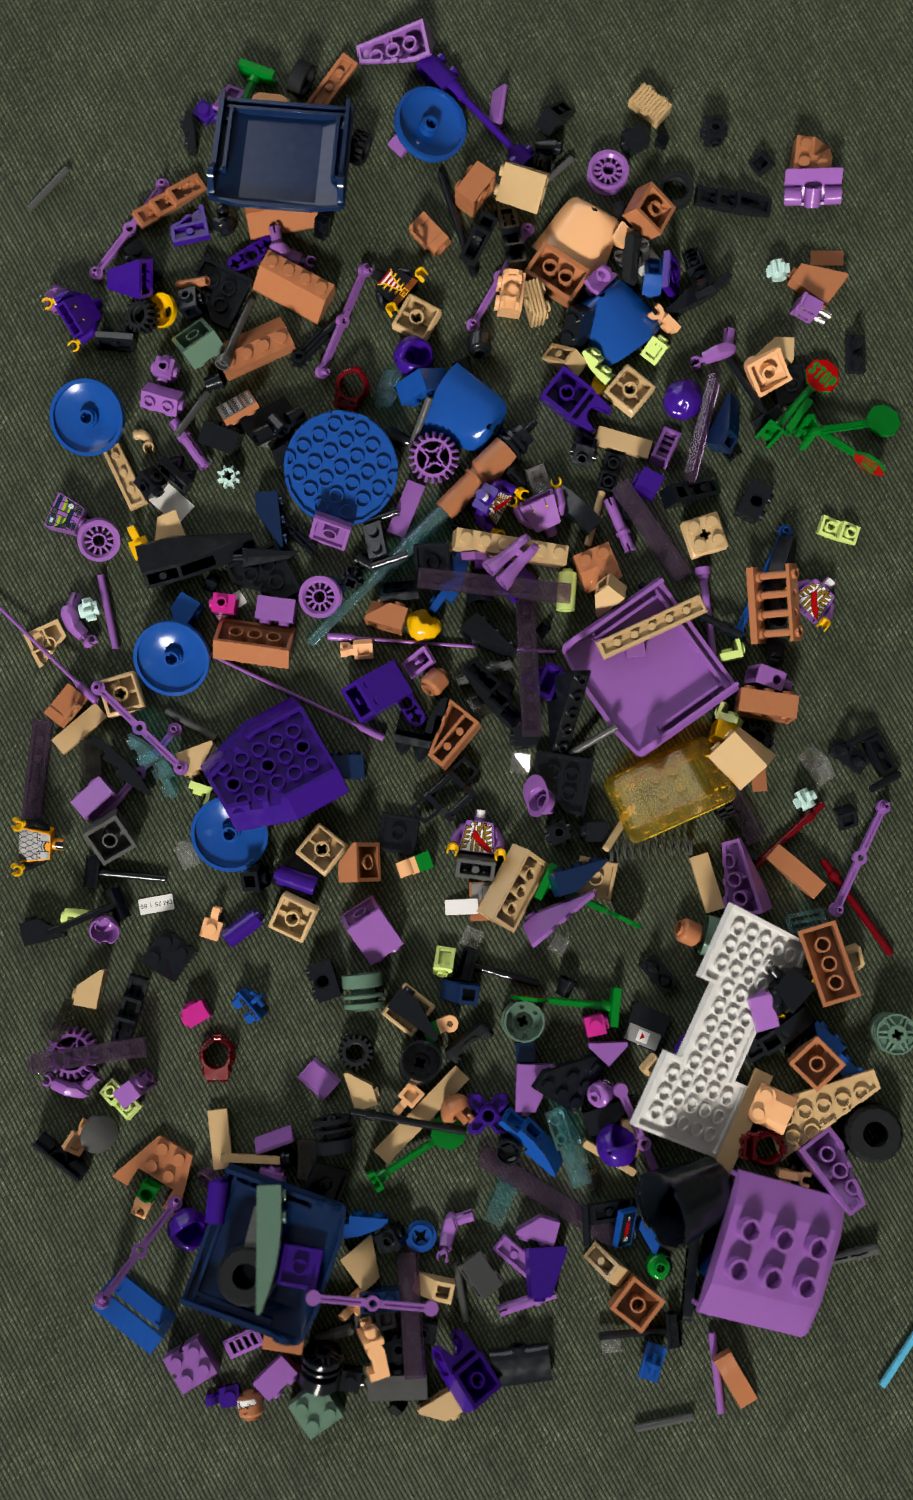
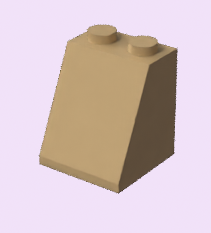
(521, 186)
(740, 757)

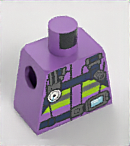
(66, 516)
(767, 677)

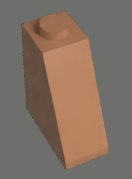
(817, 281)

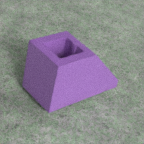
(134, 1088)
(540, 1229)

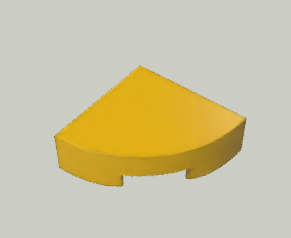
(598, 386)

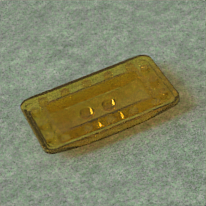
(668, 789)

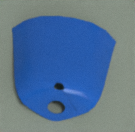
(619, 322)
(464, 409)

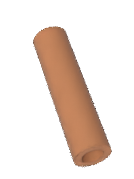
(197, 282)

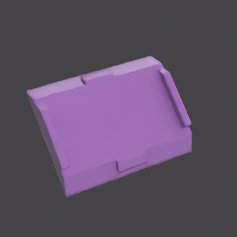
(319, 1078)

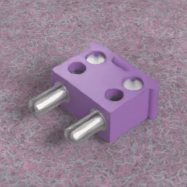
(808, 309)

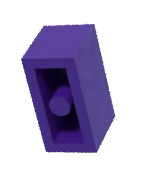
(647, 483)

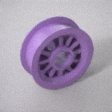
(596, 170)
(92, 555)
(303, 596)

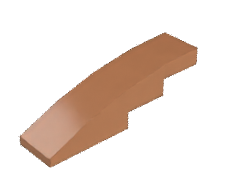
(169, 201)

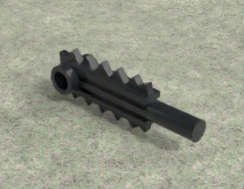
(314, 343)

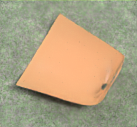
(581, 233)

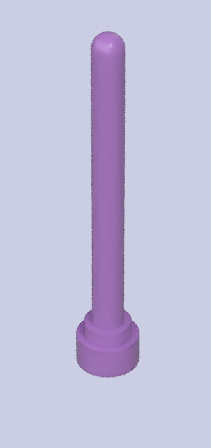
(703, 575)

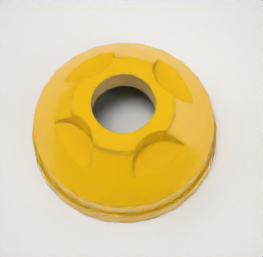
(164, 301)

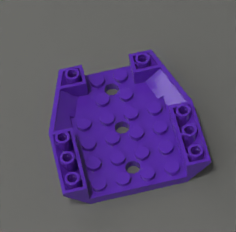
(295, 784)

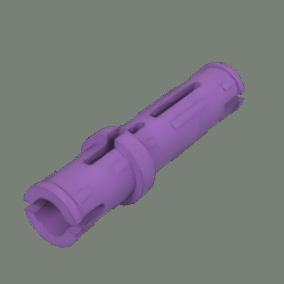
(191, 445)
(619, 525)
(520, 1304)

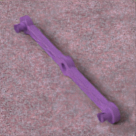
(527, 231)
(97, 272)
(322, 370)
(99, 688)
(174, 730)
(836, 909)
(621, 1090)
(313, 1298)
(103, 1299)

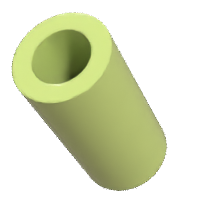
(568, 576)

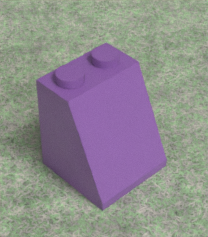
(371, 930)

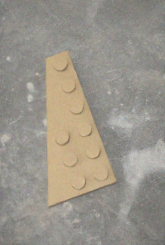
(821, 1109)

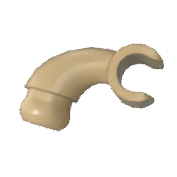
(144, 435)

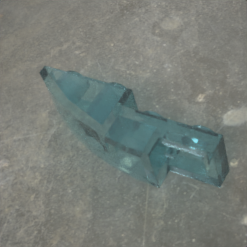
(148, 757)
(570, 1147)

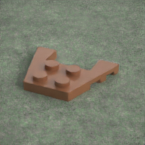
(164, 1162)

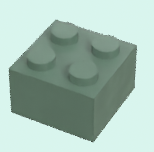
(198, 343)
(315, 1412)

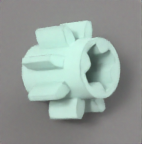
(778, 270)
(224, 473)
(89, 609)
(804, 799)

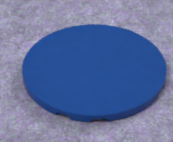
(341, 466)

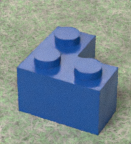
(418, 385)

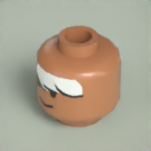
(250, 1405)

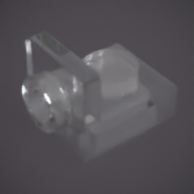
(186, 854)

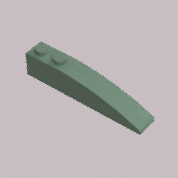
(268, 1238)

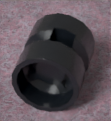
(508, 1150)

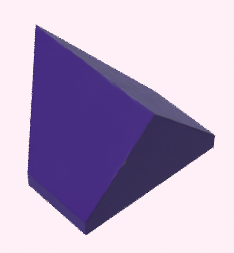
(547, 679)

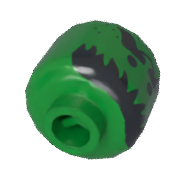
(665, 1265)

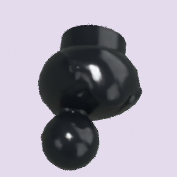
(226, 223)

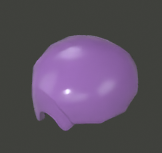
(104, 929)

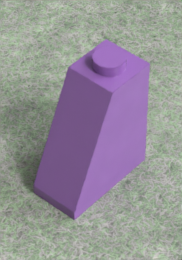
(526, 1097)

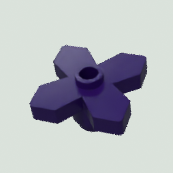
(480, 1105)

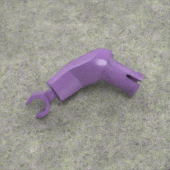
(283, 250)
(717, 352)
(72, 621)
(72, 1089)
(449, 1230)

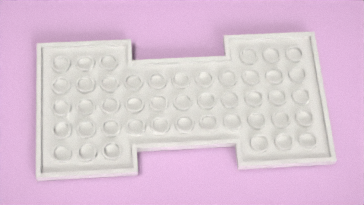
(695, 1092)

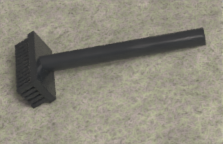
(322, 225)
(765, 414)
(92, 872)
(116, 905)
(468, 965)
(672, 1329)

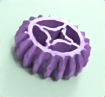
(439, 450)
(81, 1038)

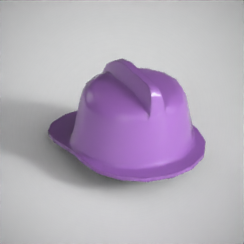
(538, 797)

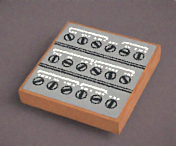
(238, 407)

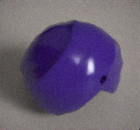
(413, 354)
(682, 399)
(616, 1145)
(187, 1229)

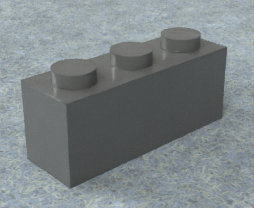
(397, 1388)

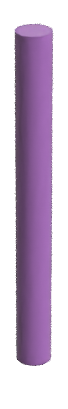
(108, 611)
(716, 1374)

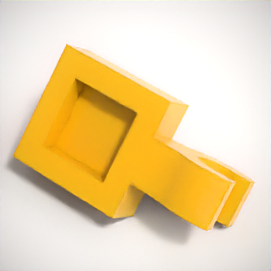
(137, 540)

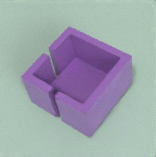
(193, 1364)

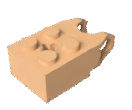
(511, 293)

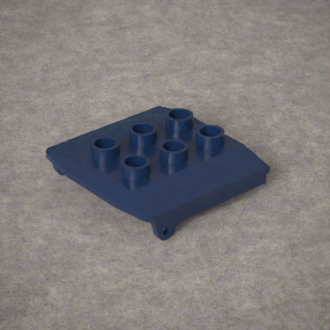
(280, 155)
(310, 1222)

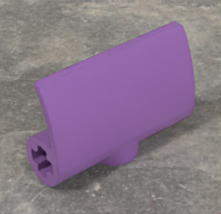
(813, 186)

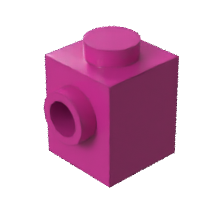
(224, 604)
(195, 1013)
(595, 1024)

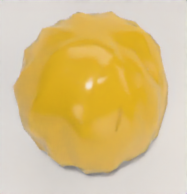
(423, 626)

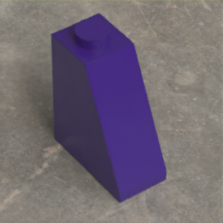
(132, 278)
(543, 1270)

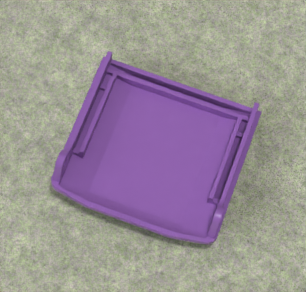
(651, 693)
(772, 1255)

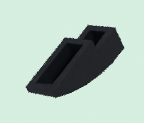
(478, 238)
(579, 512)

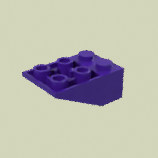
(377, 691)

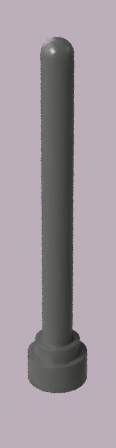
(224, 360)

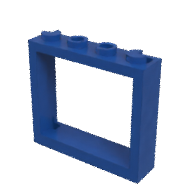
(132, 1324)

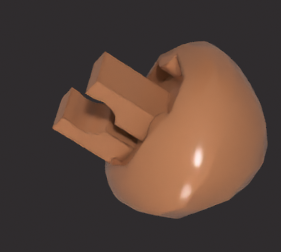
(455, 1108)

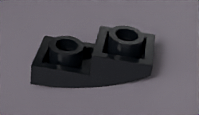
(190, 133)
(610, 471)

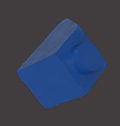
(652, 278)

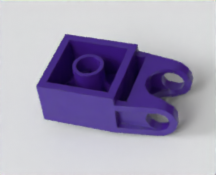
(580, 401)
(466, 1372)

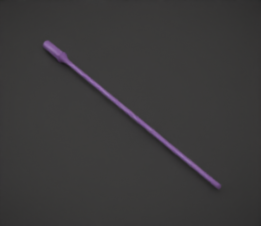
(350, 637)
(79, 685)
(362, 727)

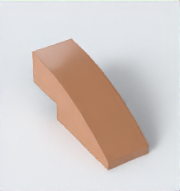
(795, 871)
(734, 1378)

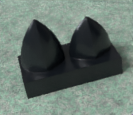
(115, 341)
(855, 354)
(171, 470)
(421, 743)
(848, 756)
(658, 973)

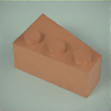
(453, 735)

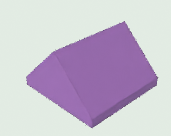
(330, 530)

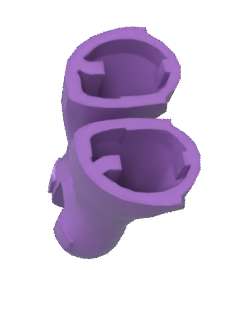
(508, 575)

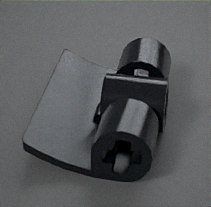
(272, 421)
(46, 1147)
(521, 1363)

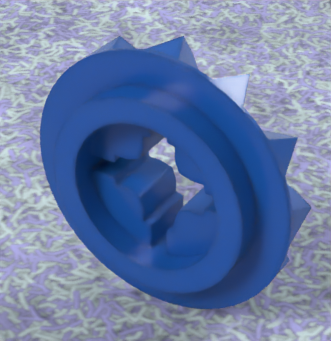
(430, 1235)

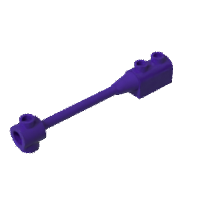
(438, 75)

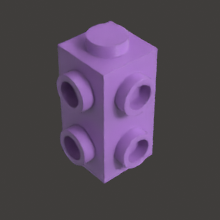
(162, 399)

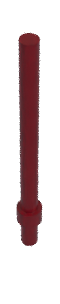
(808, 817)
(834, 875)

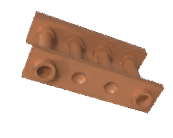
(756, 596)

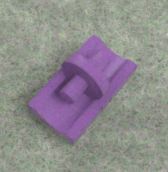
(599, 279)

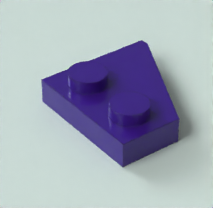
(191, 228)

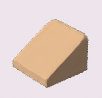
(620, 235)

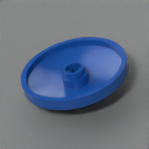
(430, 124)
(87, 417)
(171, 658)
(220, 844)

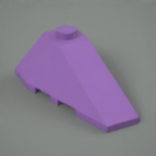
(398, 46)
(742, 879)
(545, 921)
(830, 1166)

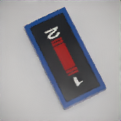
(624, 1227)

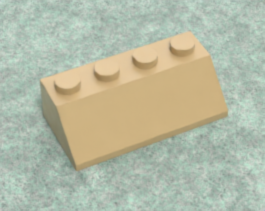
(513, 887)

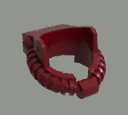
(344, 401)
(217, 1072)
(748, 1144)

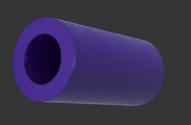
(296, 879)
(243, 927)
(216, 1201)

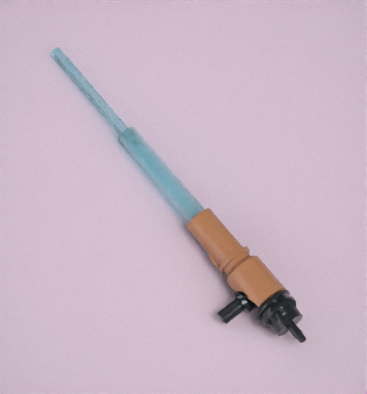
(488, 466)

